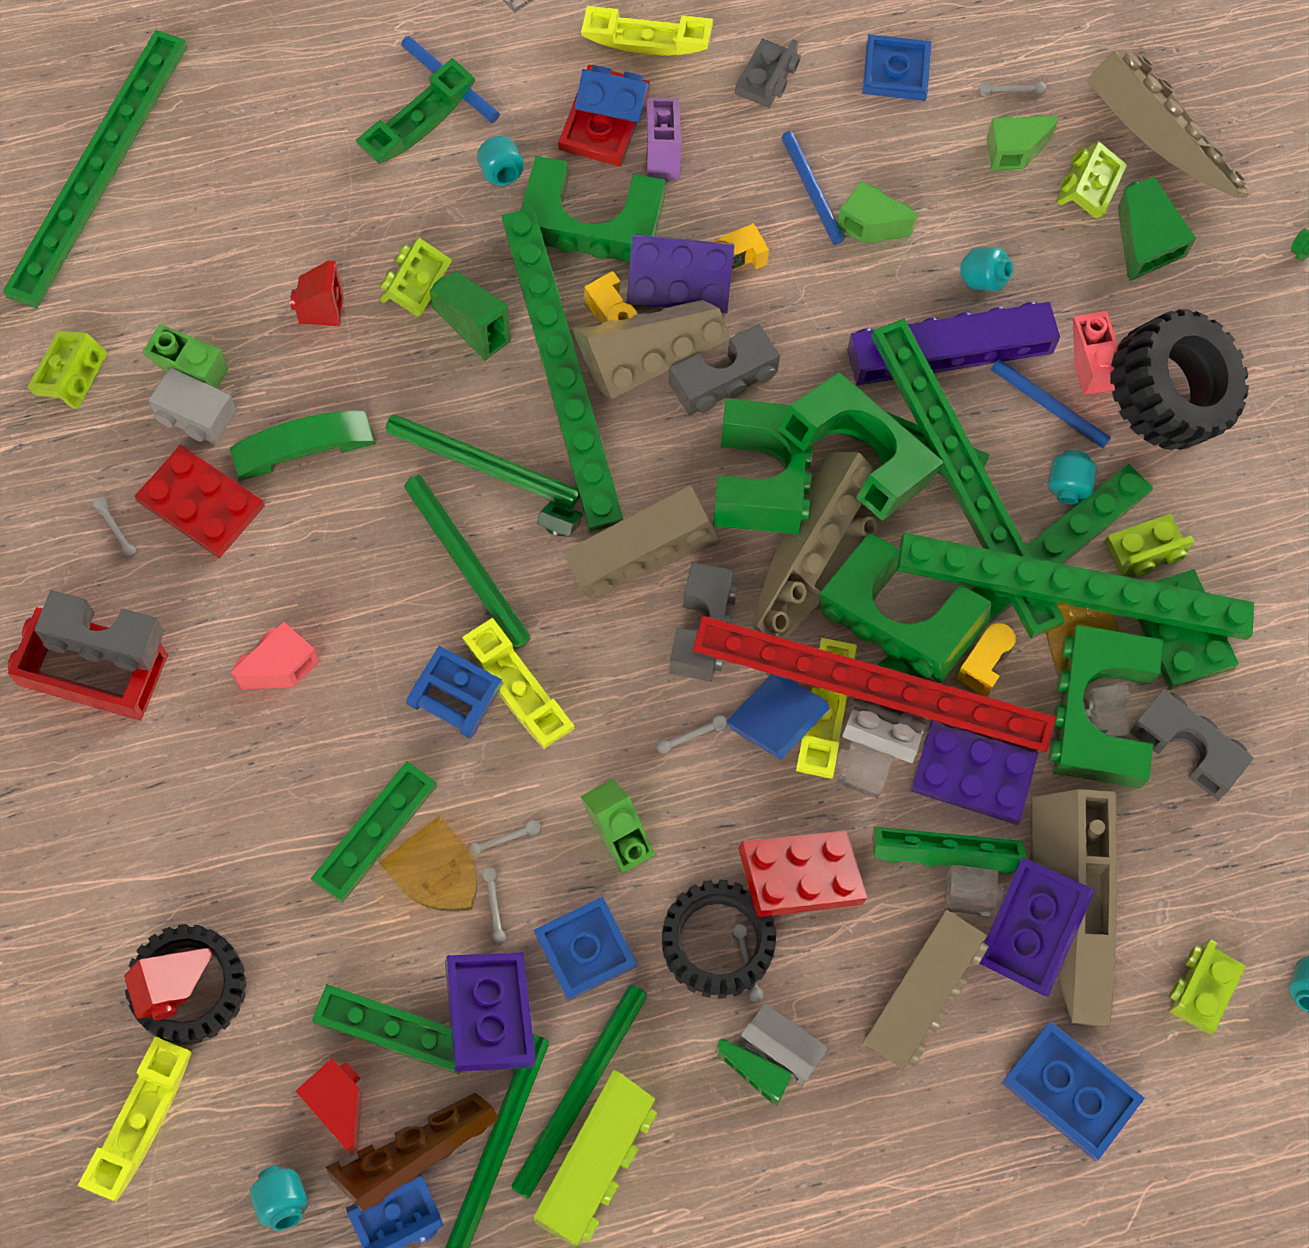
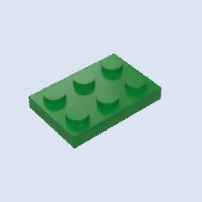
(1186, 652)

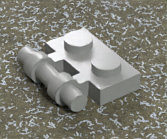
(884, 730)

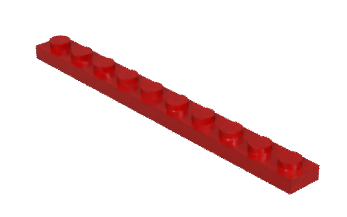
(873, 684)

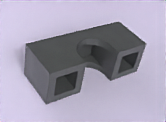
(702, 386)
(708, 592)
(128, 642)
(1219, 758)

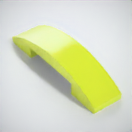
(646, 36)
(520, 689)
(821, 742)
(138, 1121)

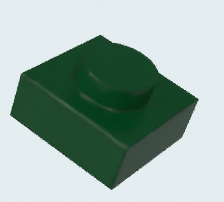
(559, 519)

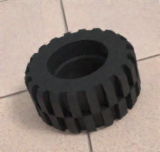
(1211, 369)

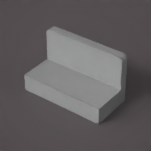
(783, 1043)

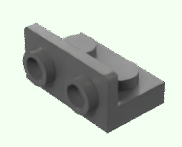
(767, 72)

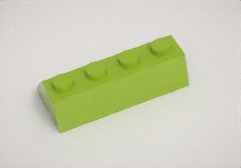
(595, 1160)

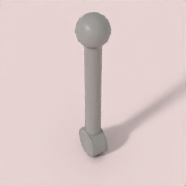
(986, 88)
(101, 506)
(719, 723)
(532, 828)
(489, 876)
(739, 933)

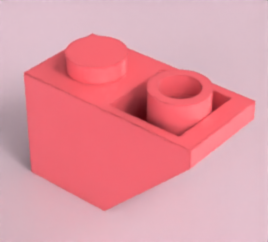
(1094, 351)
(277, 662)

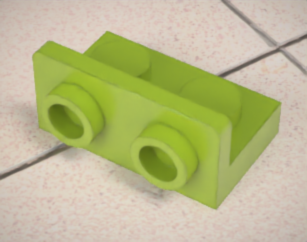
(1092, 179)
(415, 275)
(68, 368)
(1148, 545)
(1206, 988)

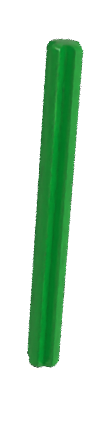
(482, 461)
(467, 561)
(579, 1092)
(495, 1150)

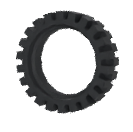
(707, 982)
(232, 991)

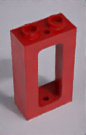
(25, 670)

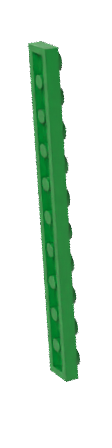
(95, 170)
(562, 370)
(961, 464)
(1067, 536)
(1075, 586)

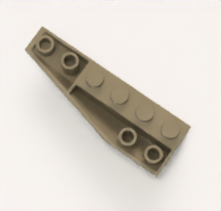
(1161, 121)
(824, 543)
(1078, 838)

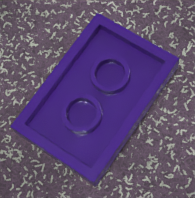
(679, 271)
(974, 772)
(1036, 926)
(489, 1012)

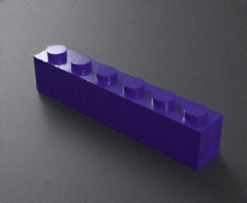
(965, 340)

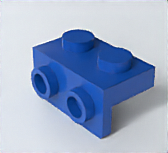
(611, 94)
(400, 1219)

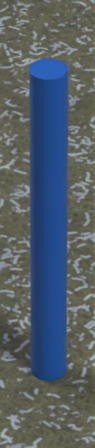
(433, 65)
(813, 188)
(1051, 403)

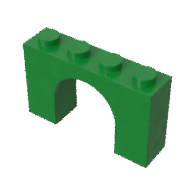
(603, 240)
(845, 409)
(767, 503)
(929, 645)
(1079, 745)

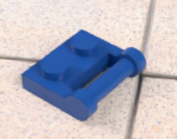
(461, 681)

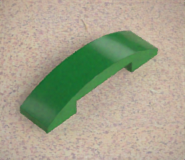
(420, 116)
(299, 439)

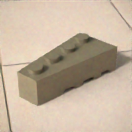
(645, 346)
(642, 543)
(925, 990)

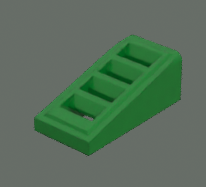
(758, 1072)

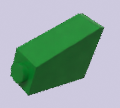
(1151, 229)
(472, 313)

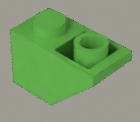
(1018, 140)
(875, 216)
(186, 354)
(618, 825)

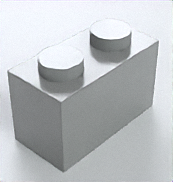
(192, 406)

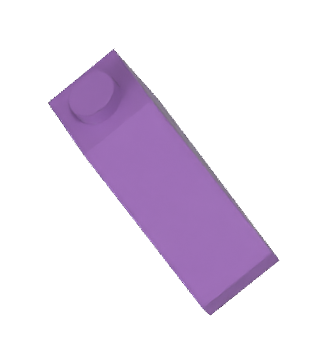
(663, 138)

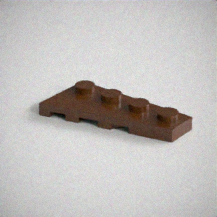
(413, 1150)

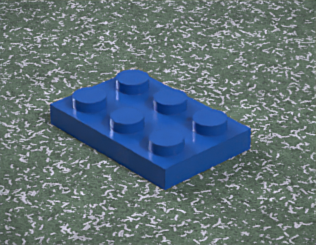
(1073, 1091)

